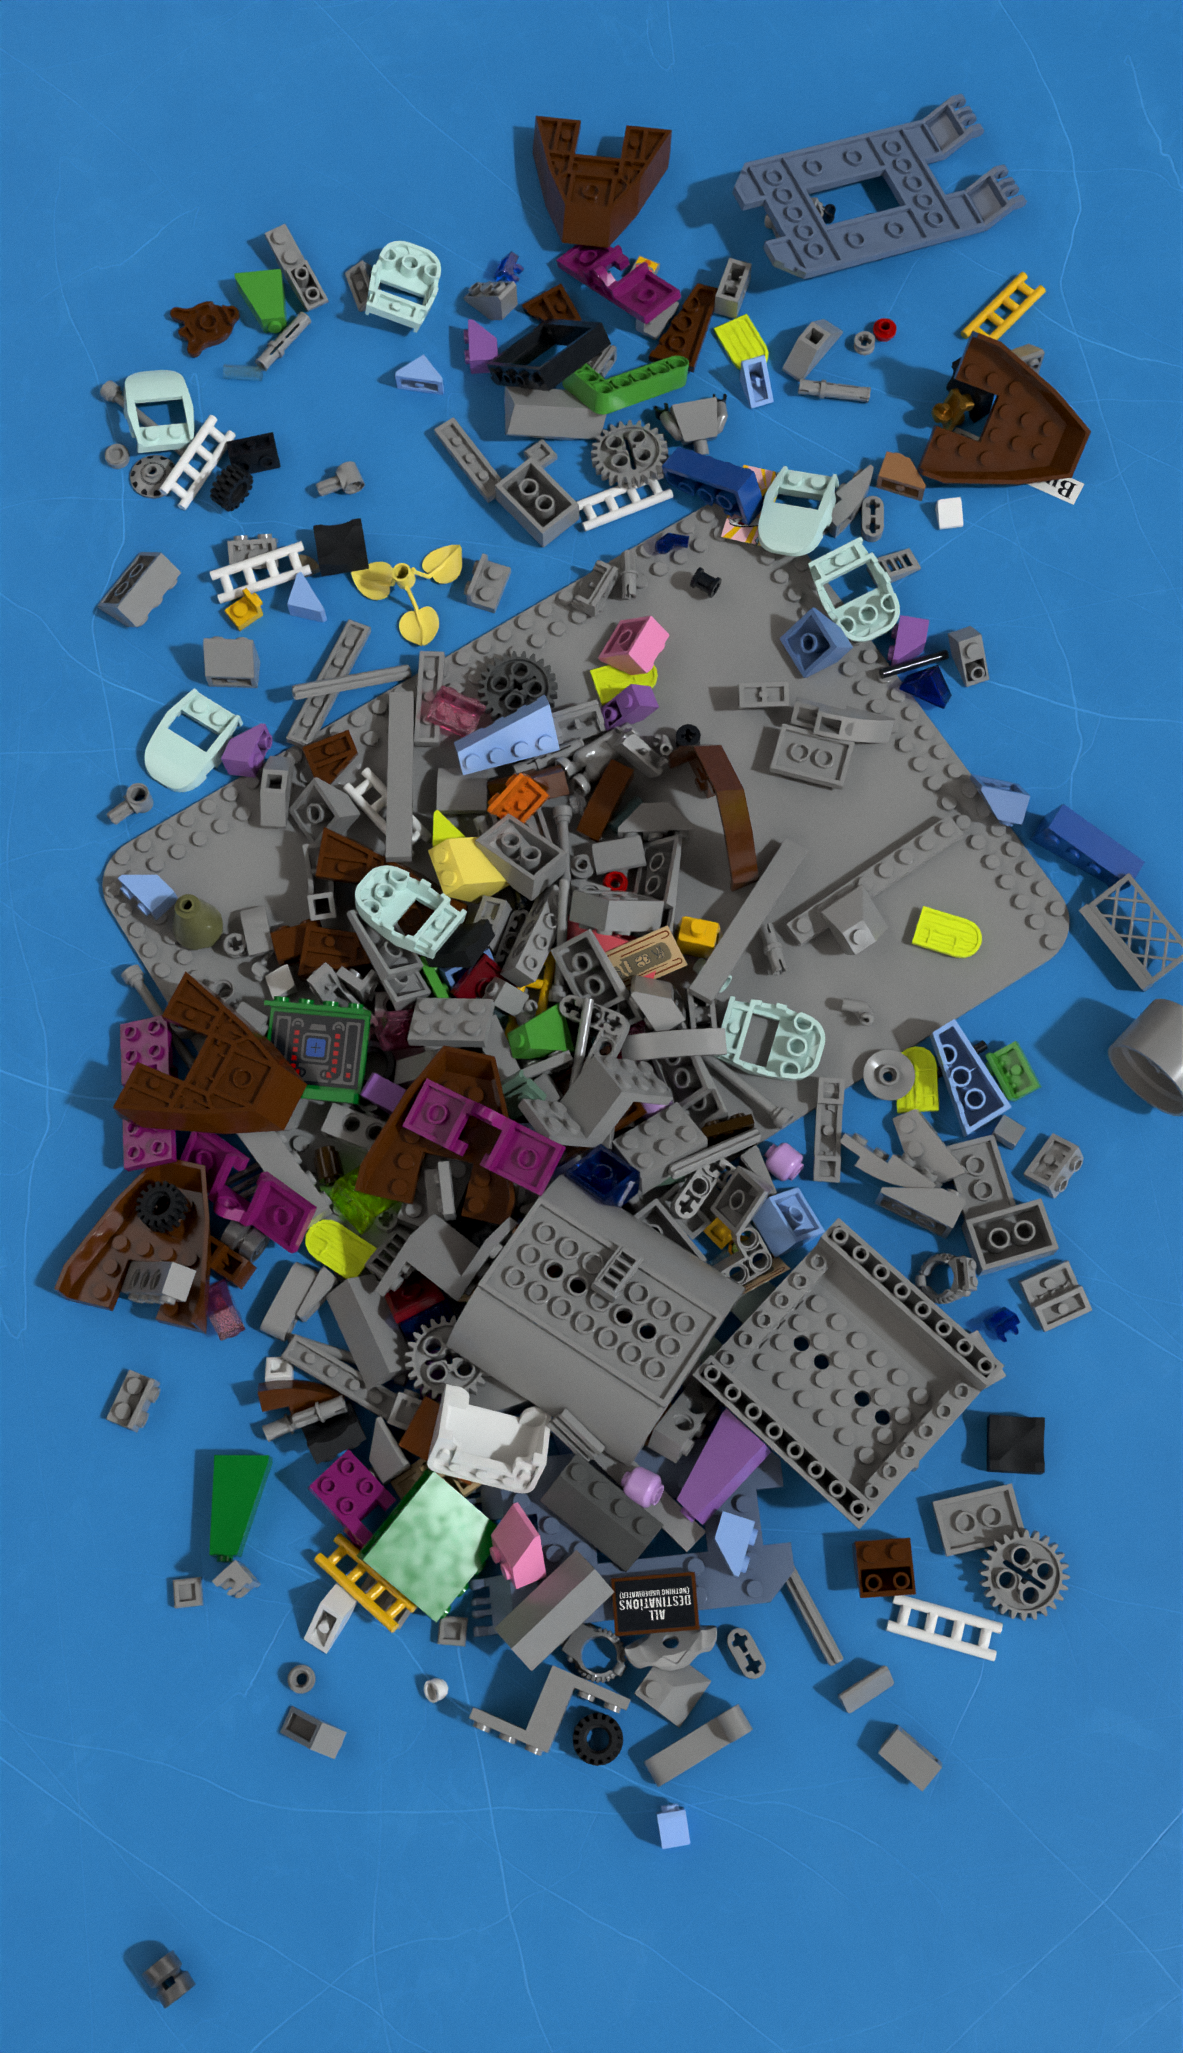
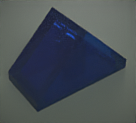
(928, 686)

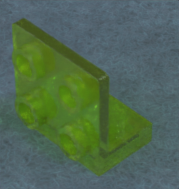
(357, 1207)

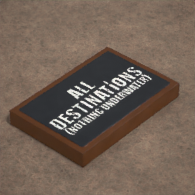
(655, 1604)

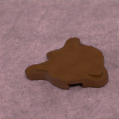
(205, 325)

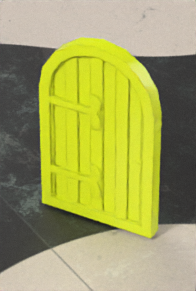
(741, 340)
(611, 681)
(947, 934)
(924, 1091)
(338, 1248)

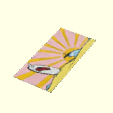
(733, 527)

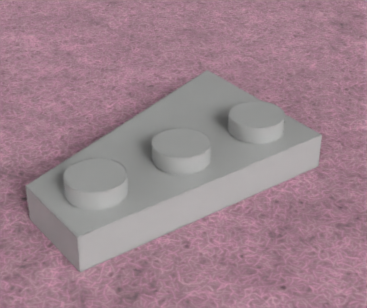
(926, 1147)

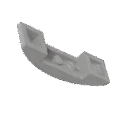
(675, 1044)
(828, 1130)

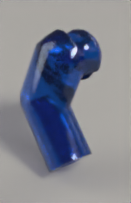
(671, 541)

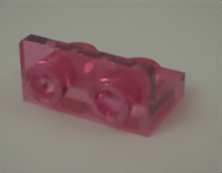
(455, 711)
(394, 1030)

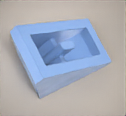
(420, 377)
(756, 381)
(304, 602)

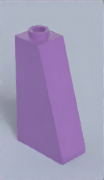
(721, 1468)

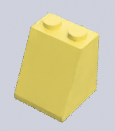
(465, 870)

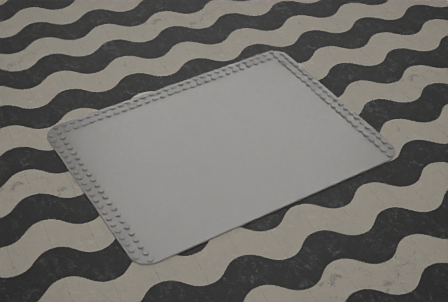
(711, 648)

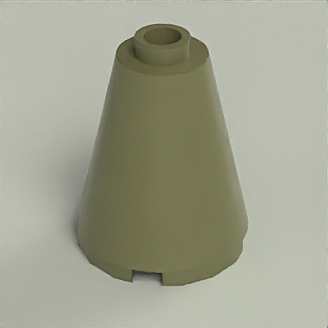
(196, 923)

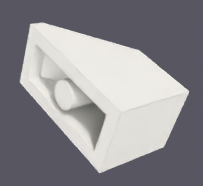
(330, 1618)

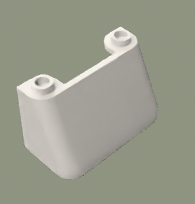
(489, 1444)

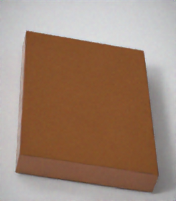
(420, 1431)

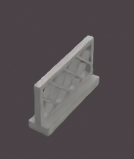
(1116, 944)

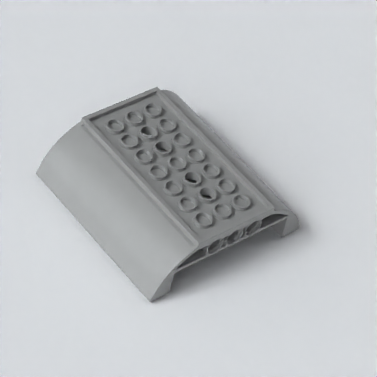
(879, 1342)
(569, 1345)

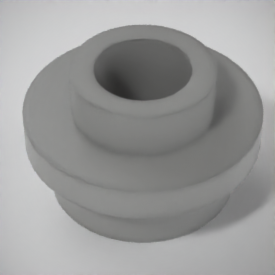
(582, 873)
(295, 1672)

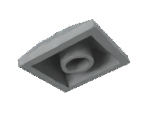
(322, 807)
(854, 921)
(741, 1199)
(386, 1455)
(673, 1691)

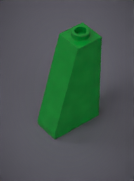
(235, 1499)

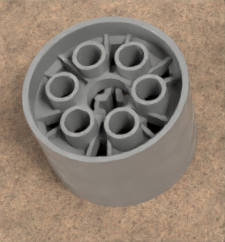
(1151, 1056)

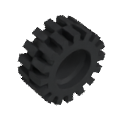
(231, 487)
(152, 1198)
(580, 1744)

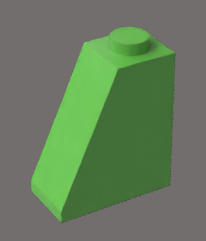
(265, 297)
(541, 1036)

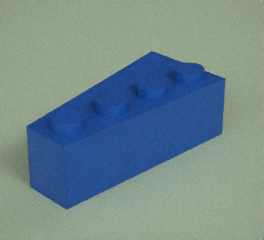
(715, 482)
(1085, 846)

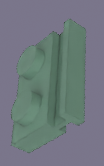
(515, 1089)

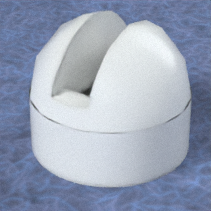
(435, 1689)

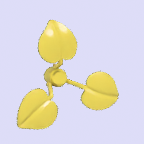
(375, 583)

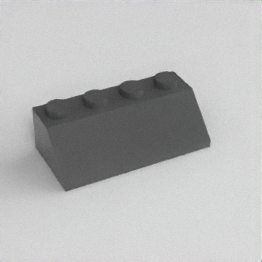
(601, 1513)

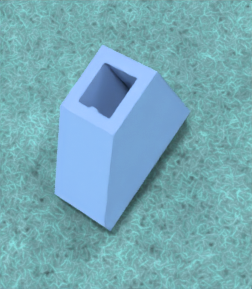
(150, 892)
(732, 1540)
(673, 1826)

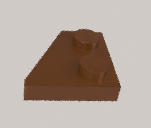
(553, 305)
(330, 756)

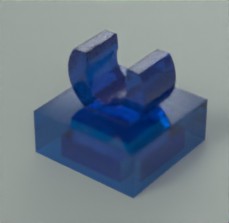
(506, 268)
(1001, 1322)

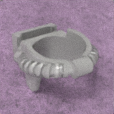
(963, 1282)
(579, 1638)

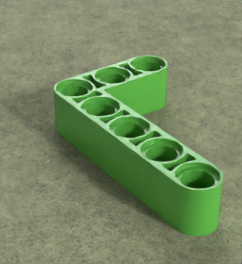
(627, 388)

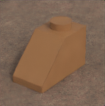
(900, 477)

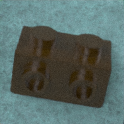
(721, 1131)

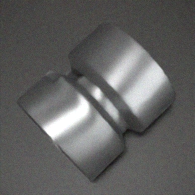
(247, 1239)
(163, 1970)

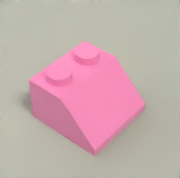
(634, 645)
(518, 1548)

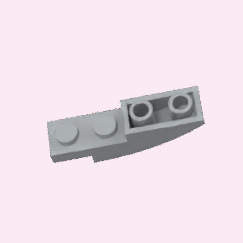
(296, 268)
(849, 501)
(842, 724)
(897, 1171)

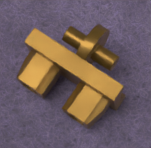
(952, 410)

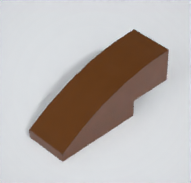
(550, 779)
(605, 800)
(230, 1264)
(293, 1393)

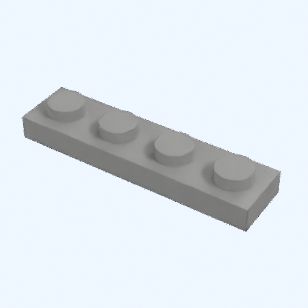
(468, 458)
(429, 681)

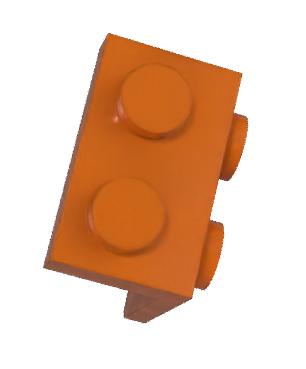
(519, 799)

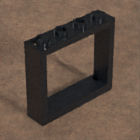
(583, 343)

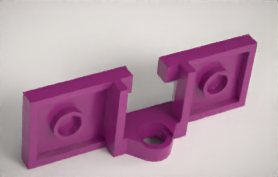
(637, 293)
(150, 1044)
(518, 1153)
(274, 1207)
(351, 1495)

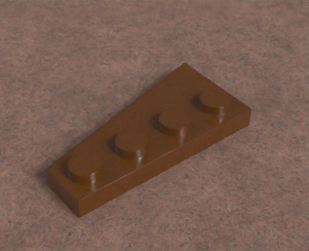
(688, 328)

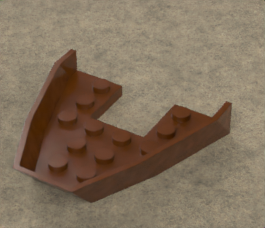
(596, 195)
(1027, 434)
(718, 778)
(349, 862)
(233, 1085)
(398, 1153)
(103, 1258)

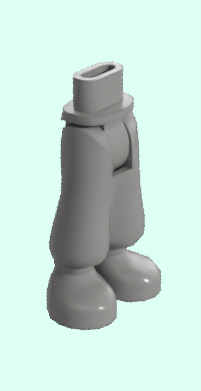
(592, 758)

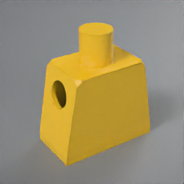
(697, 936)

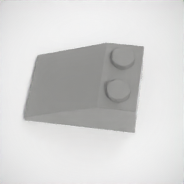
(522, 856)
(926, 1207)

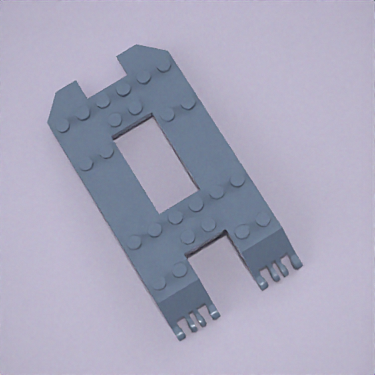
(899, 154)
(716, 1587)

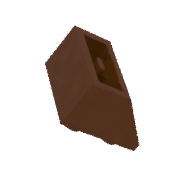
(884, 1567)

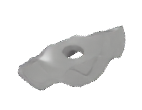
(651, 1651)

